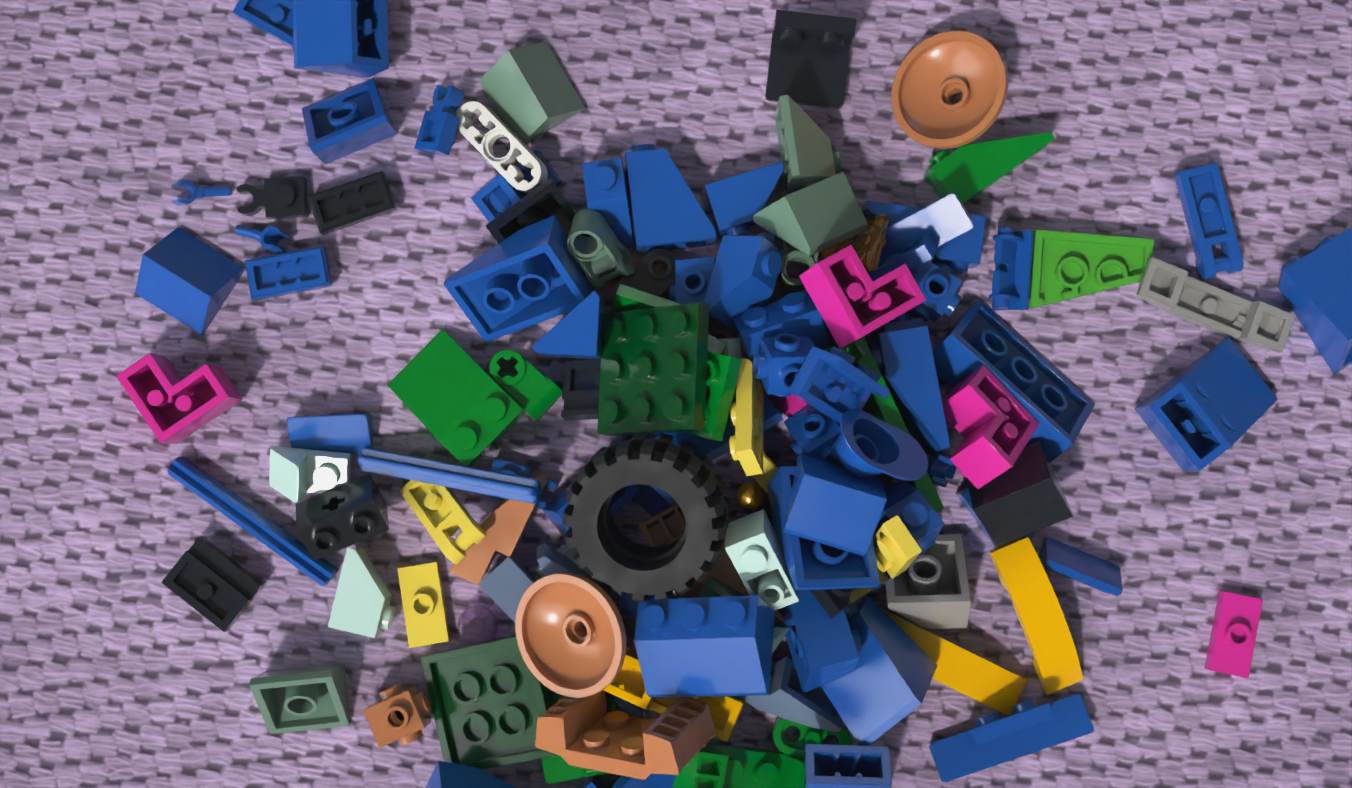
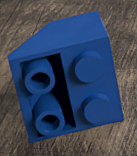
(341, 36)

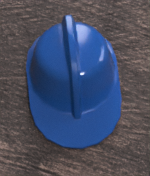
(875, 447)

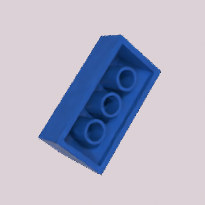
(1042, 390)

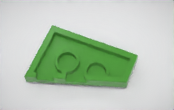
(1083, 264)

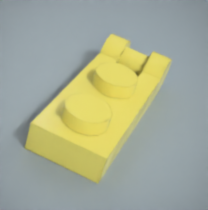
(748, 421)
(442, 517)

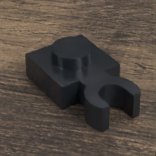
(281, 198)

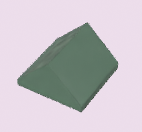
(531, 91)
(815, 215)
(302, 698)

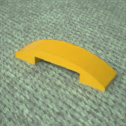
(1038, 614)
(965, 670)

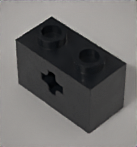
(341, 517)

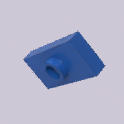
(288, 273)

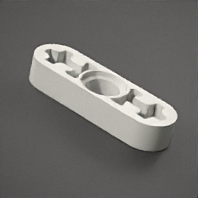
(485, 142)

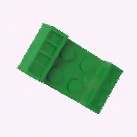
(741, 768)

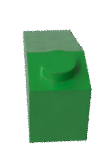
(981, 164)

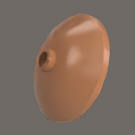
(938, 72)
(555, 640)

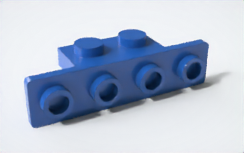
(920, 233)
(1011, 737)

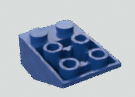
(1207, 406)

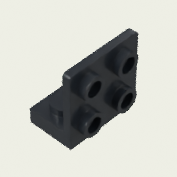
(809, 58)

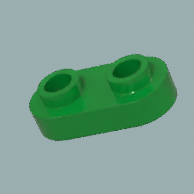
(806, 735)

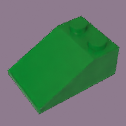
(456, 399)

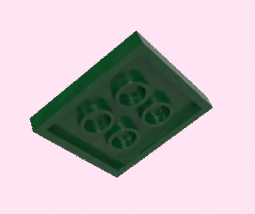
(653, 370)
(485, 704)

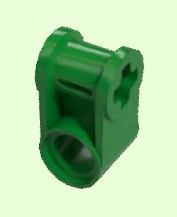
(530, 386)

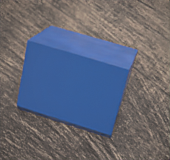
(347, 122)
(187, 279)
(577, 333)
(833, 505)

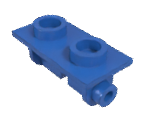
(1012, 269)

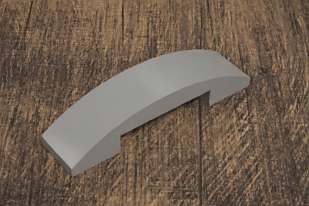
(1214, 308)

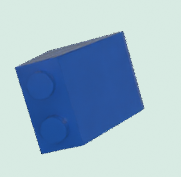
(1321, 297)
(887, 678)

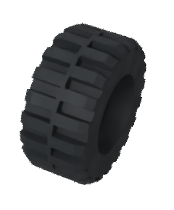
(621, 561)

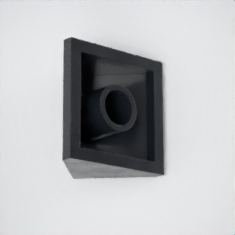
(536, 206)
(1021, 498)

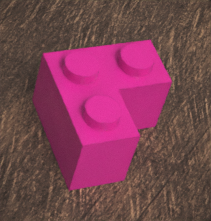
(852, 301)
(174, 405)
(991, 423)

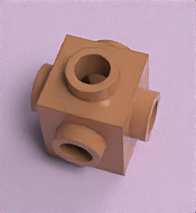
(389, 725)

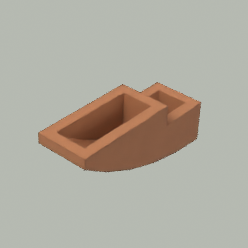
(503, 529)

